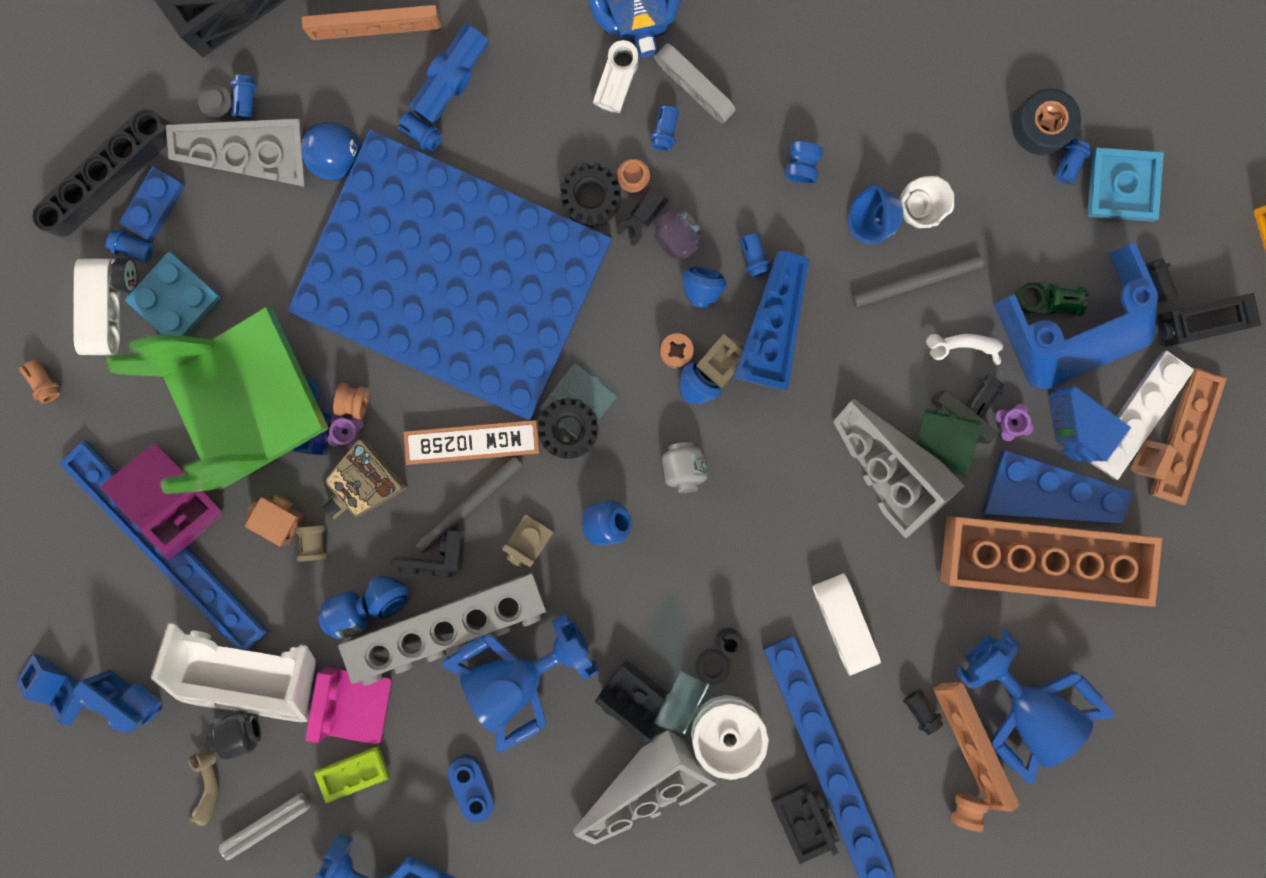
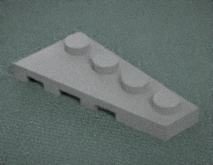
(243, 147)

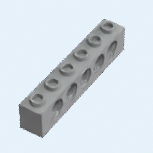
(358, 651)

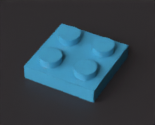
(1125, 184)
(173, 297)

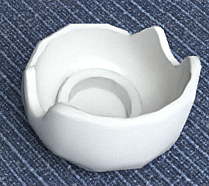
(927, 201)

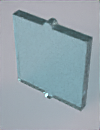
(581, 386)
(682, 703)

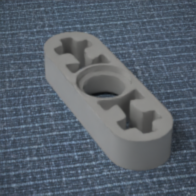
(694, 83)

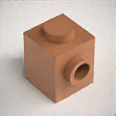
(274, 519)

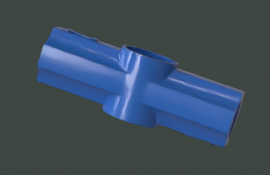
(449, 74)

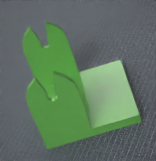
(235, 395)

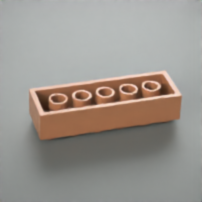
(1051, 561)

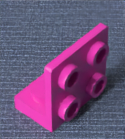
(347, 708)

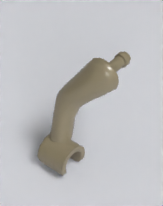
(204, 762)

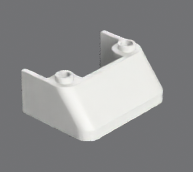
(235, 679)

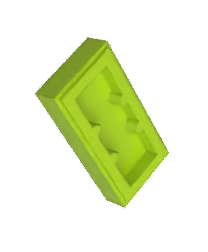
(352, 774)

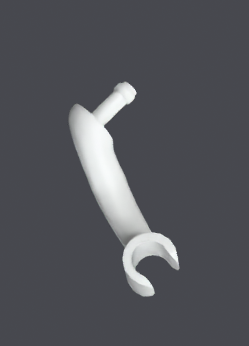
(941, 346)

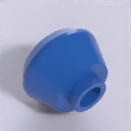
(703, 285)
(696, 386)
(385, 596)

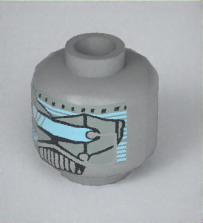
(684, 467)

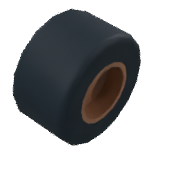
(1057, 113)

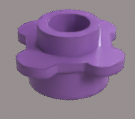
(1023, 420)
(336, 435)

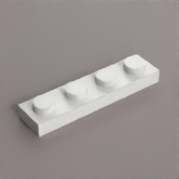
(1145, 409)

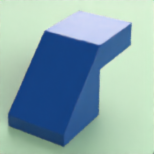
(50, 686)

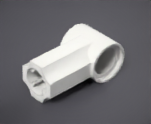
(616, 79)

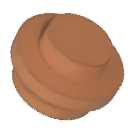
(633, 175)

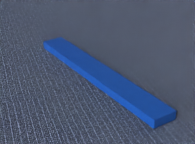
(185, 570)

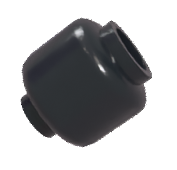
(234, 735)

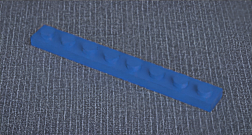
(827, 759)

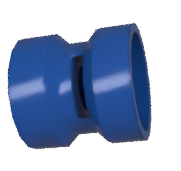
(803, 162)

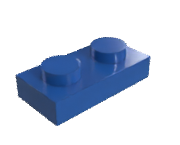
(152, 204)

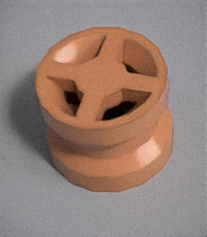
(675, 358)
(351, 400)
(969, 812)

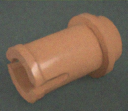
(40, 382)

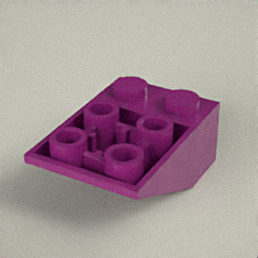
(164, 518)

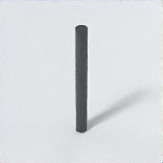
(918, 280)
(468, 504)

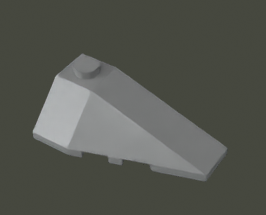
(902, 473)
(653, 779)

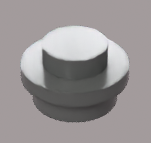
(215, 101)

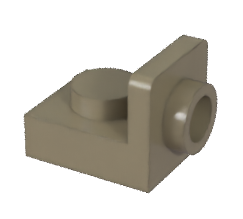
(721, 360)
(527, 542)

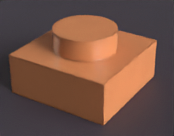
(1153, 459)

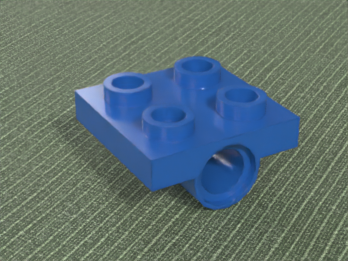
(118, 701)

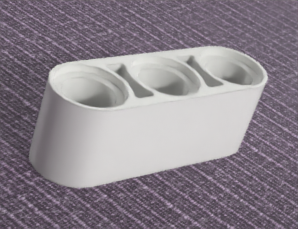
(95, 308)
(846, 624)

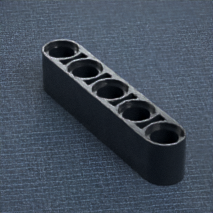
(87, 174)

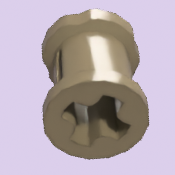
(310, 543)

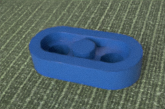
(472, 789)

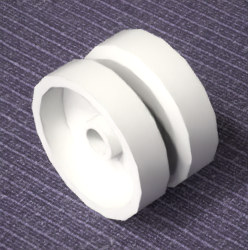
(727, 756)

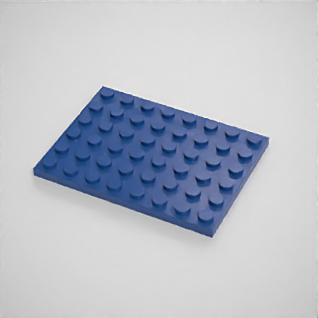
(450, 275)

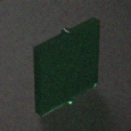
(949, 439)

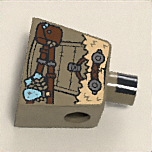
(361, 482)

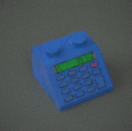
(1084, 426)

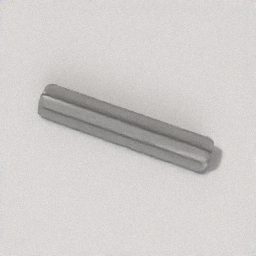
(264, 826)

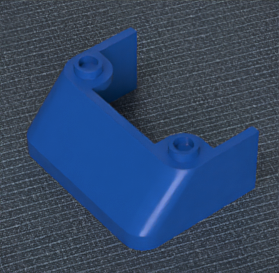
(1052, 360)

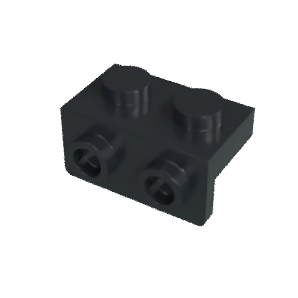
(633, 700)
(804, 824)

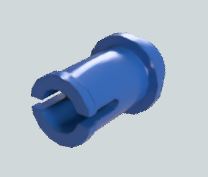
(243, 96)
(420, 131)
(663, 136)
(1072, 161)
(122, 243)
(755, 255)

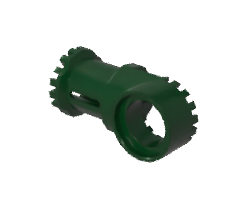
(1054, 298)

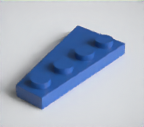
(773, 334)
(1045, 491)

